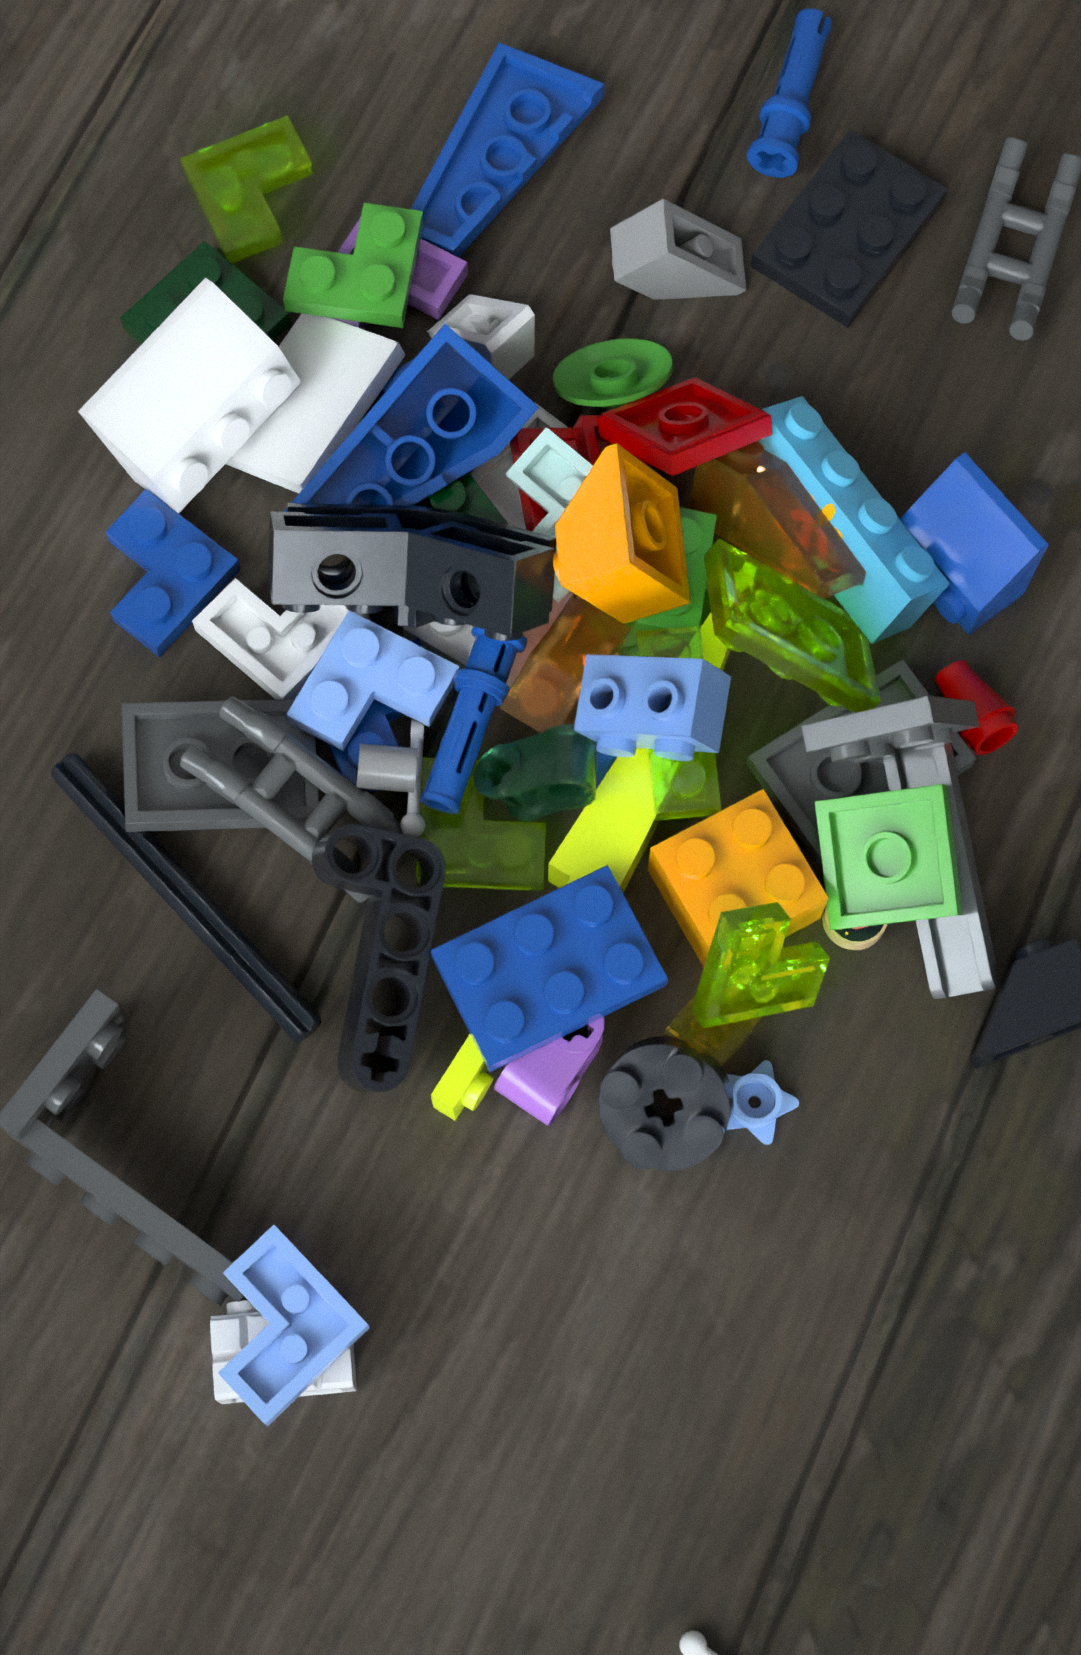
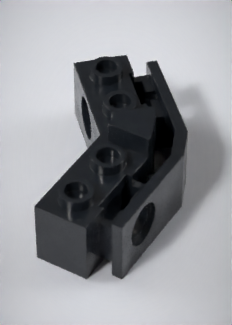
(415, 559)

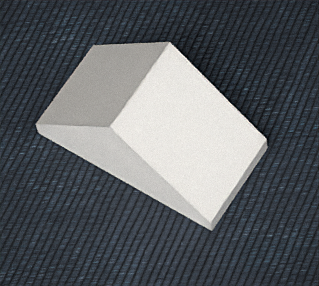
(494, 328)

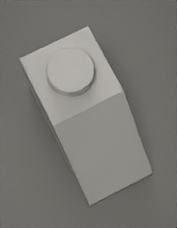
(676, 255)

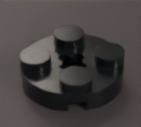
(683, 1072)

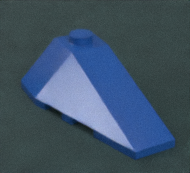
(425, 431)

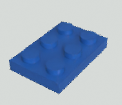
(549, 968)

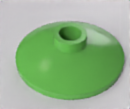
(613, 372)

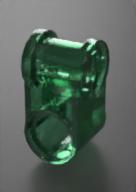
(540, 773)

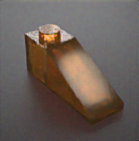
(774, 519)

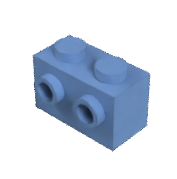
(652, 705)

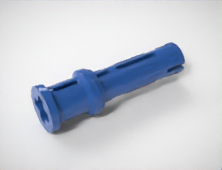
(786, 113)
(480, 689)

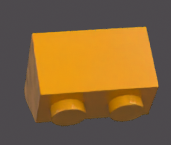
(623, 540)

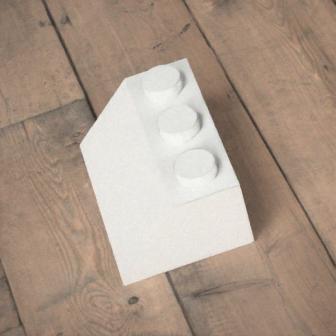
(190, 396)

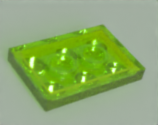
(789, 629)

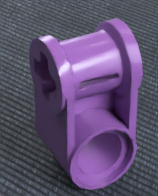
(550, 1075)

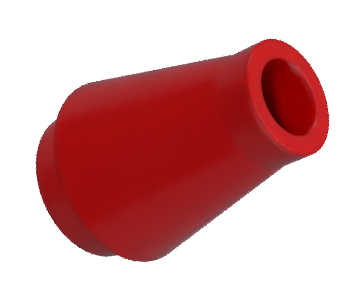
(993, 712)

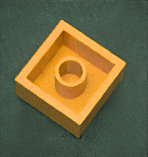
(731, 864)

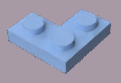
(367, 665)
(305, 1329)

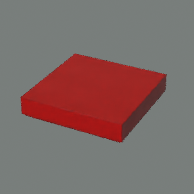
(684, 426)

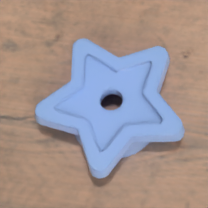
(773, 1100)

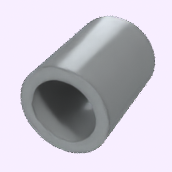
(387, 768)

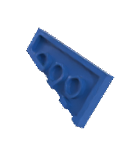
(499, 142)

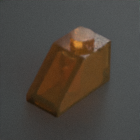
(552, 676)

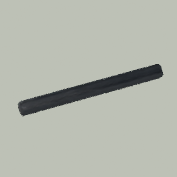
(188, 900)

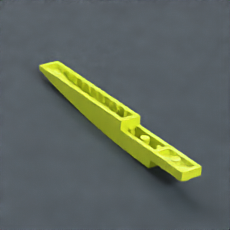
(609, 833)

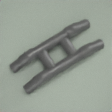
(1000, 213)
(288, 757)

